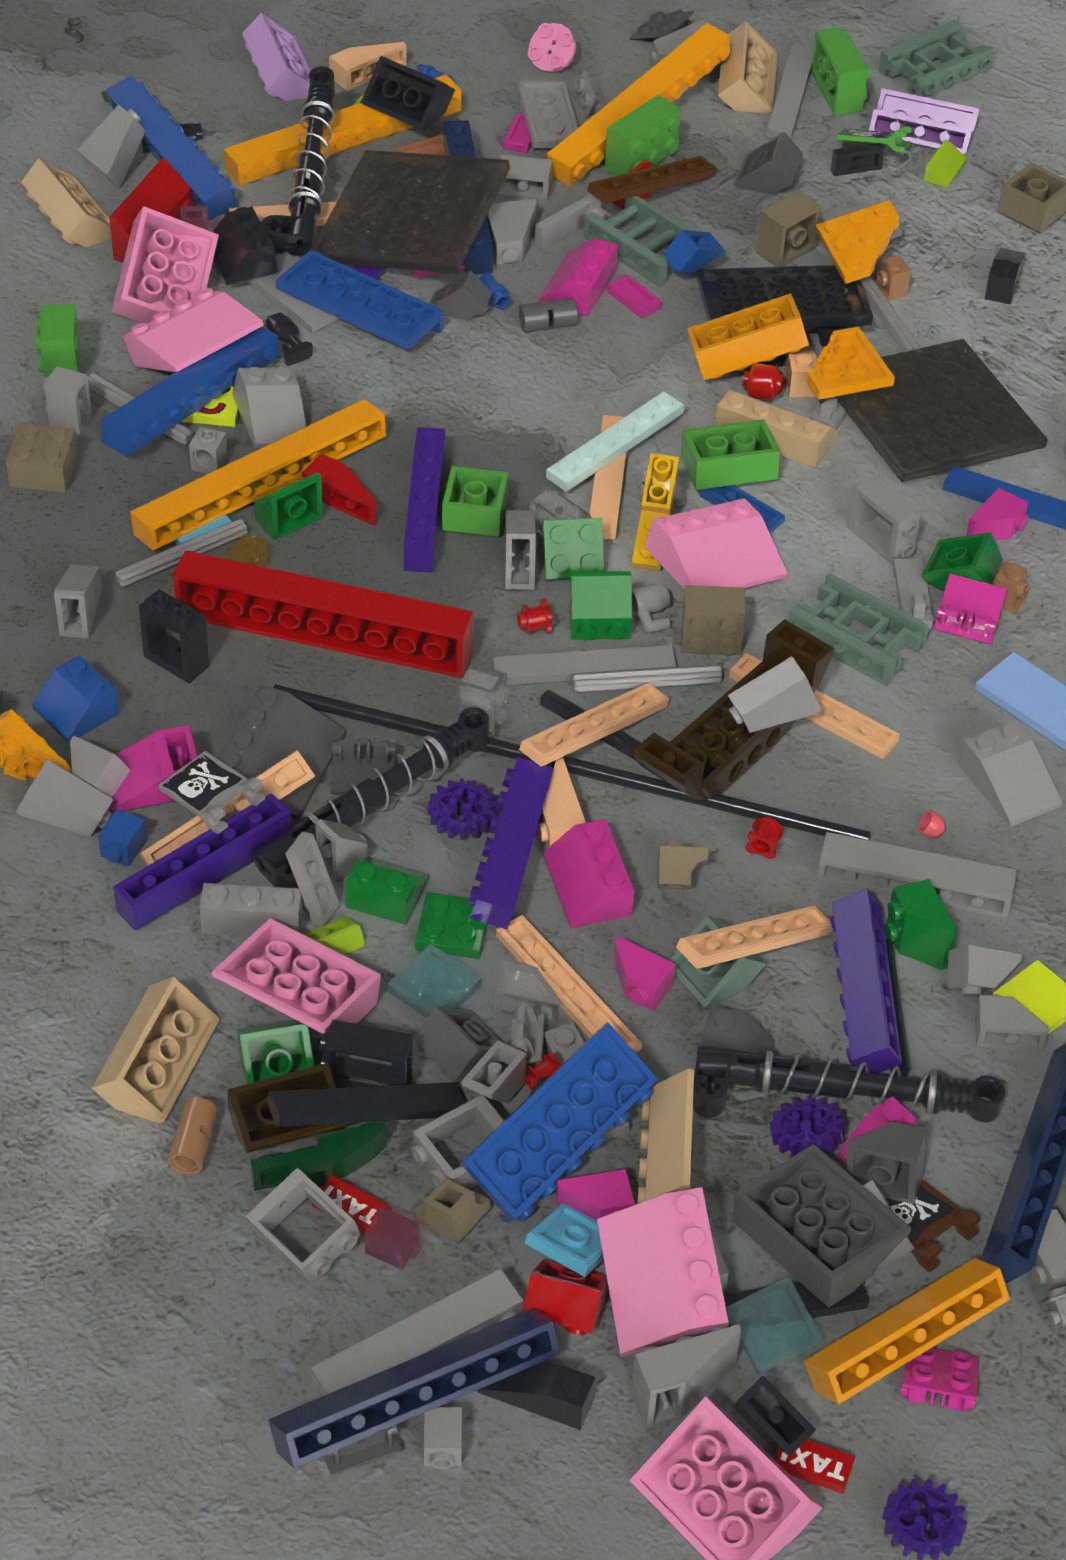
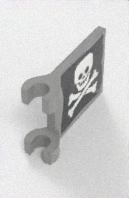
(208, 786)

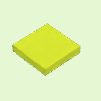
(1040, 993)

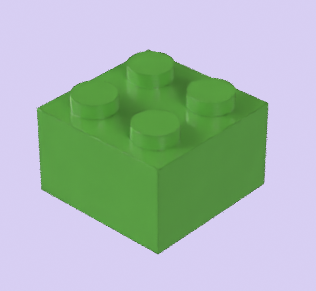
(57, 338)
(475, 501)

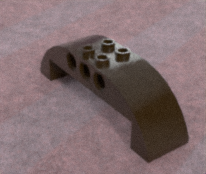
(713, 747)

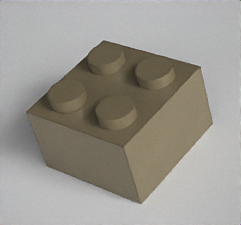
(1034, 197)
(788, 229)
(42, 457)
(713, 620)

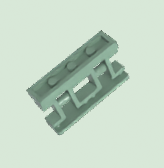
(944, 42)
(851, 646)

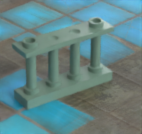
(630, 252)

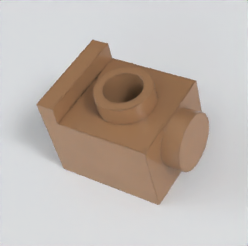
(893, 277)
(1013, 578)

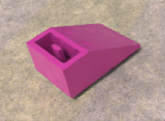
(150, 764)

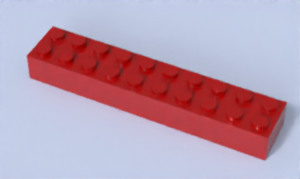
(326, 614)

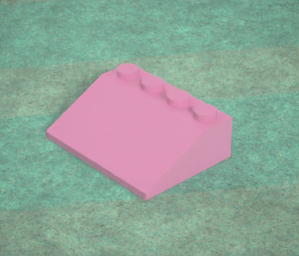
(162, 265)
(190, 331)
(716, 546)
(300, 977)
(662, 1271)
(724, 1489)

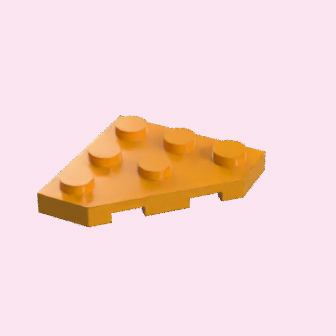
(859, 239)
(848, 366)
(24, 750)

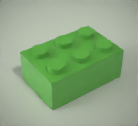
(839, 70)
(642, 135)
(730, 454)

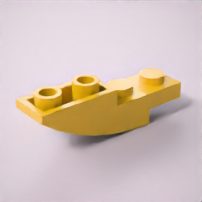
(656, 503)

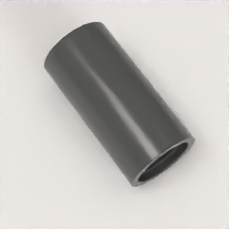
(548, 314)

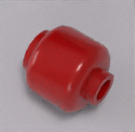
(763, 382)

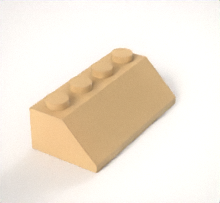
(748, 72)
(67, 204)
(794, 434)
(156, 1052)
(667, 1137)

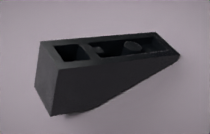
(1004, 275)
(548, 1392)

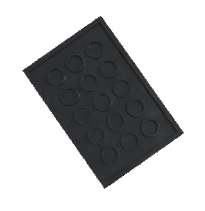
(817, 292)

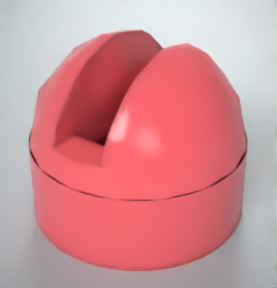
(931, 824)

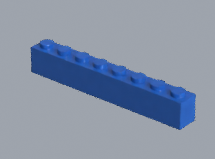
(170, 143)
(185, 392)

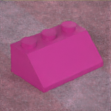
(583, 274)
(590, 875)

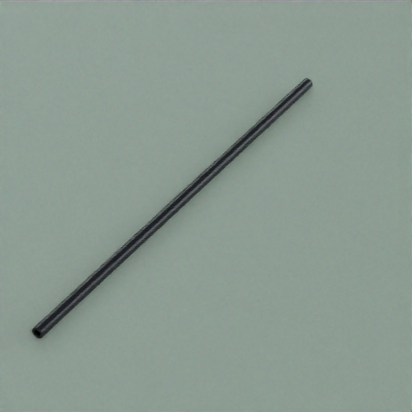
(581, 767)

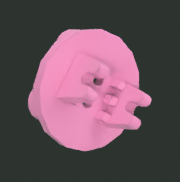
(542, 44)

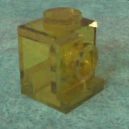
(250, 550)

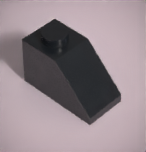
(773, 1417)

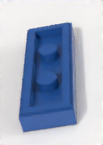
(720, 495)

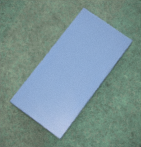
(1028, 696)

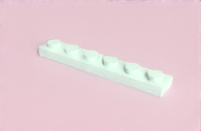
(614, 441)

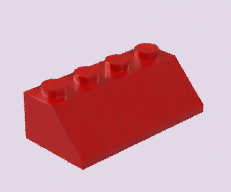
(160, 191)

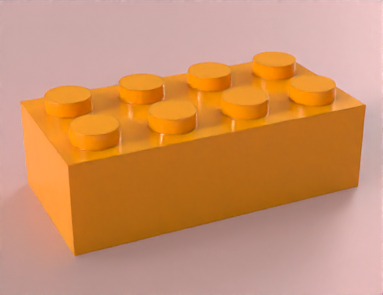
(748, 337)

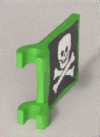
(893, 139)

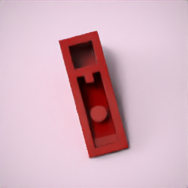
(343, 489)

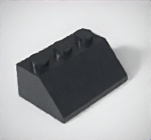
(407, 94)
(243, 247)

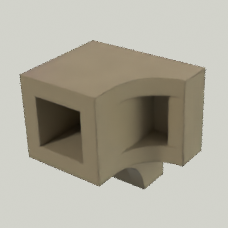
(677, 863)
(452, 1210)

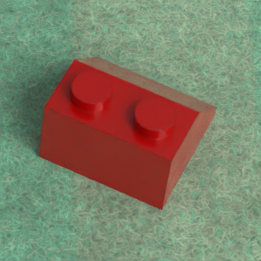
(567, 1296)

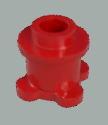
(535, 617)
(764, 837)
(542, 1069)

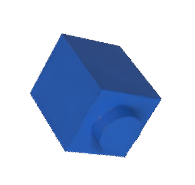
(122, 837)

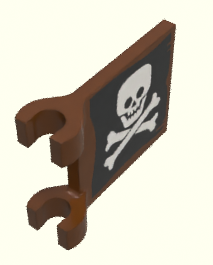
(931, 1218)

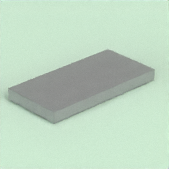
(546, 111)
(302, 312)

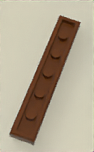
(652, 179)

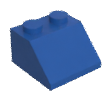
(76, 699)

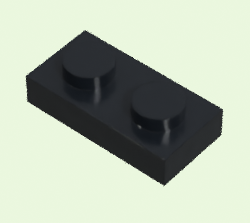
(857, 159)

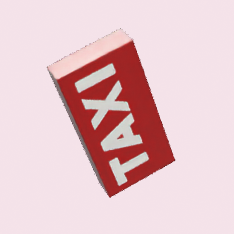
(354, 1202)
(818, 1465)

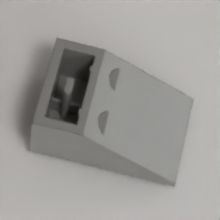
(680, 1374)

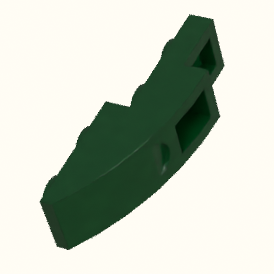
(336, 1154)

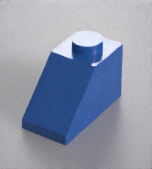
(692, 251)

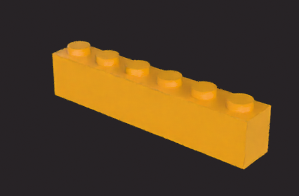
(906, 1330)

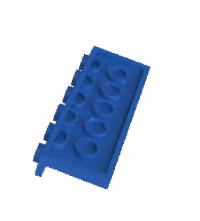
(360, 300)
(560, 1123)

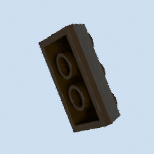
(253, 1117)

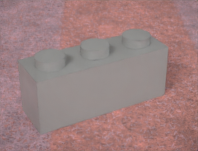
(246, 908)

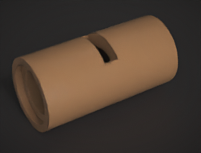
(192, 1136)

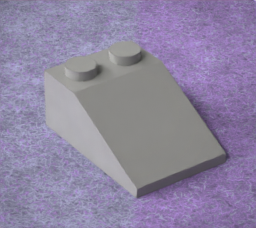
(269, 403)
(1009, 773)

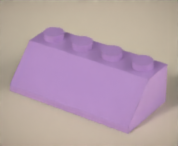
(278, 59)

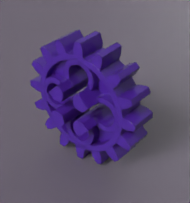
(449, 803)
(806, 1125)
(942, 1532)

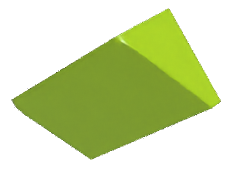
(944, 165)
(339, 935)

